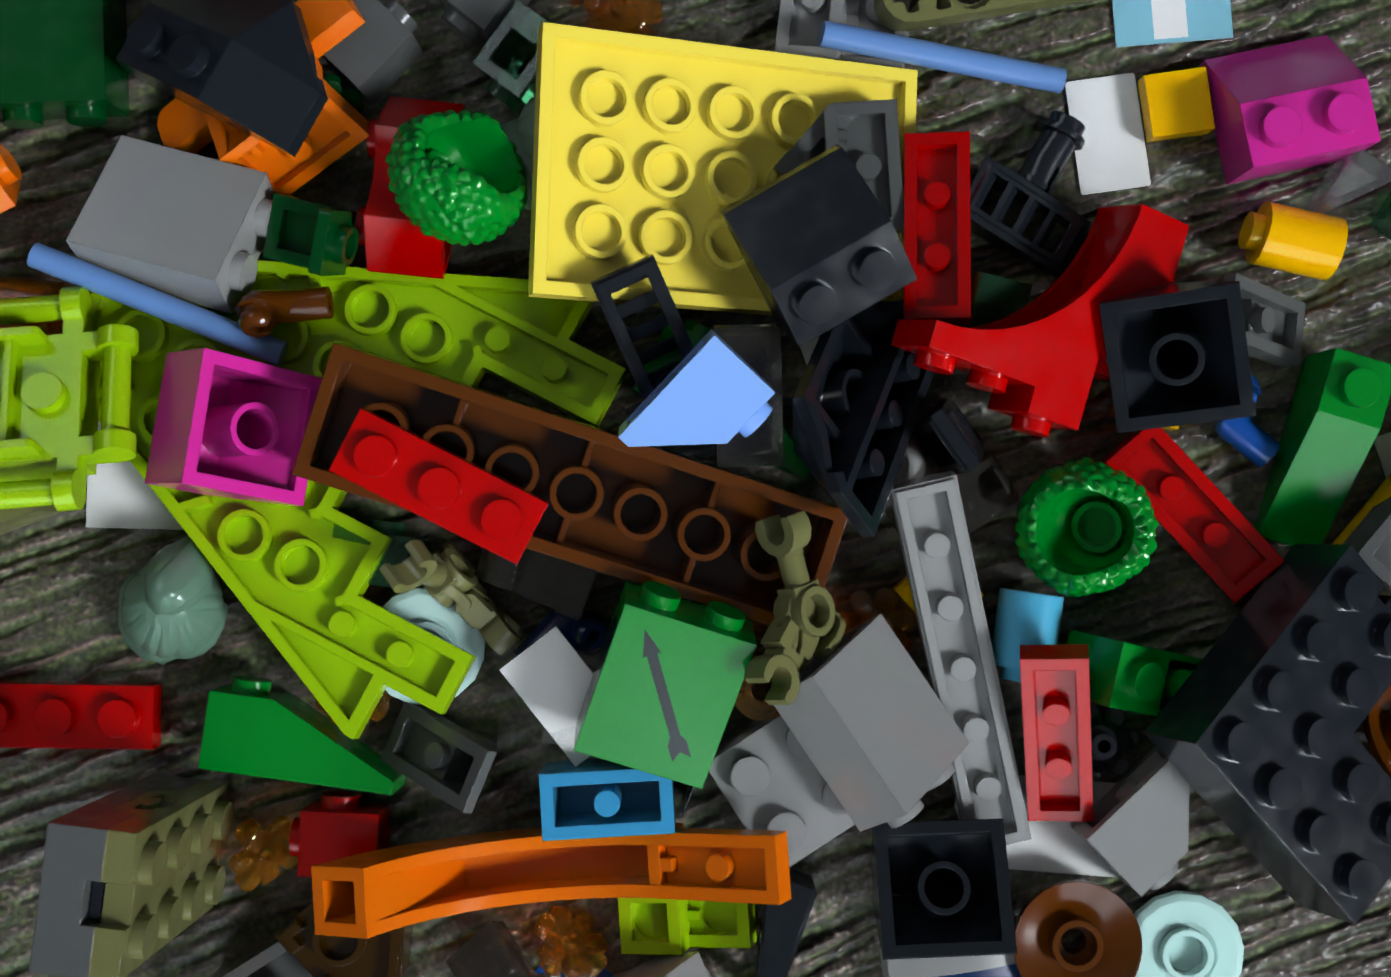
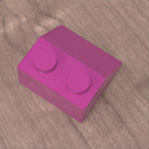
(1288, 108)
(230, 427)

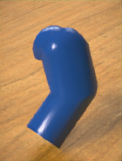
(1247, 436)

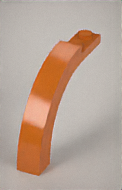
(513, 867)

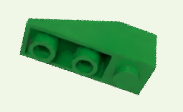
(1133, 674)

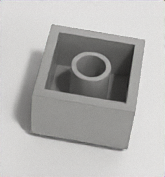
(778, 787)

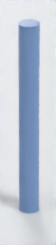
(941, 57)
(154, 302)

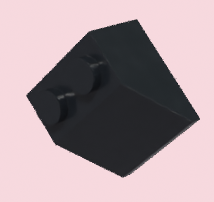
(818, 245)

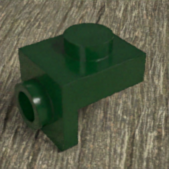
(311, 235)

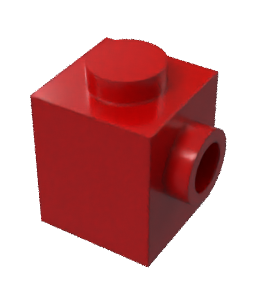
(338, 828)

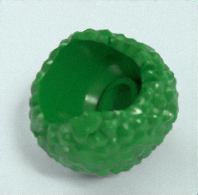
(457, 176)
(1085, 528)

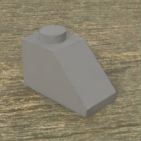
(1142, 824)

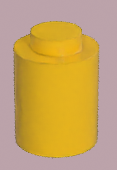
(1294, 240)

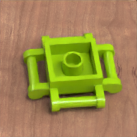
(54, 399)

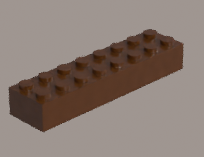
(609, 504)

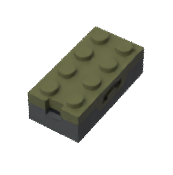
(129, 875)

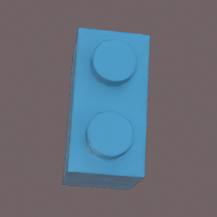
(603, 801)

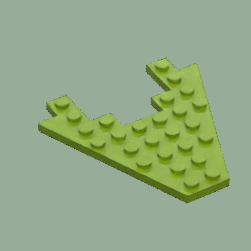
(284, 558)

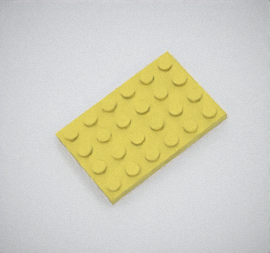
(659, 137)

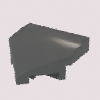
(870, 139)

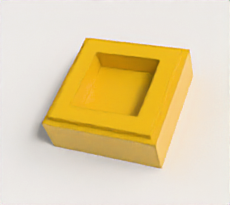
(1176, 104)

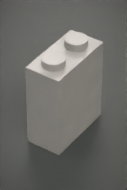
(176, 222)
(874, 726)

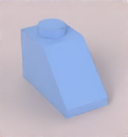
(701, 400)

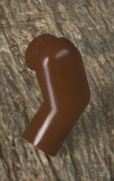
(263, 309)

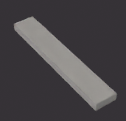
(959, 647)

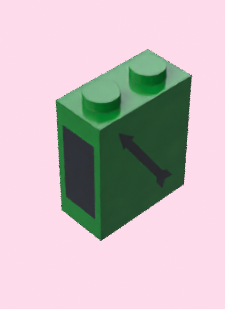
(665, 683)

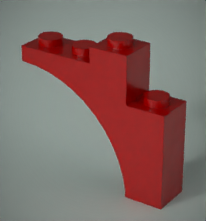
(1052, 349)

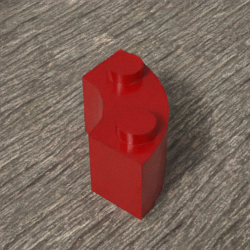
(386, 232)

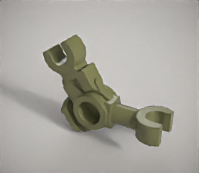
(451, 581)
(803, 612)

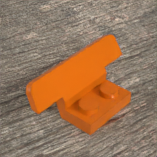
(331, 136)

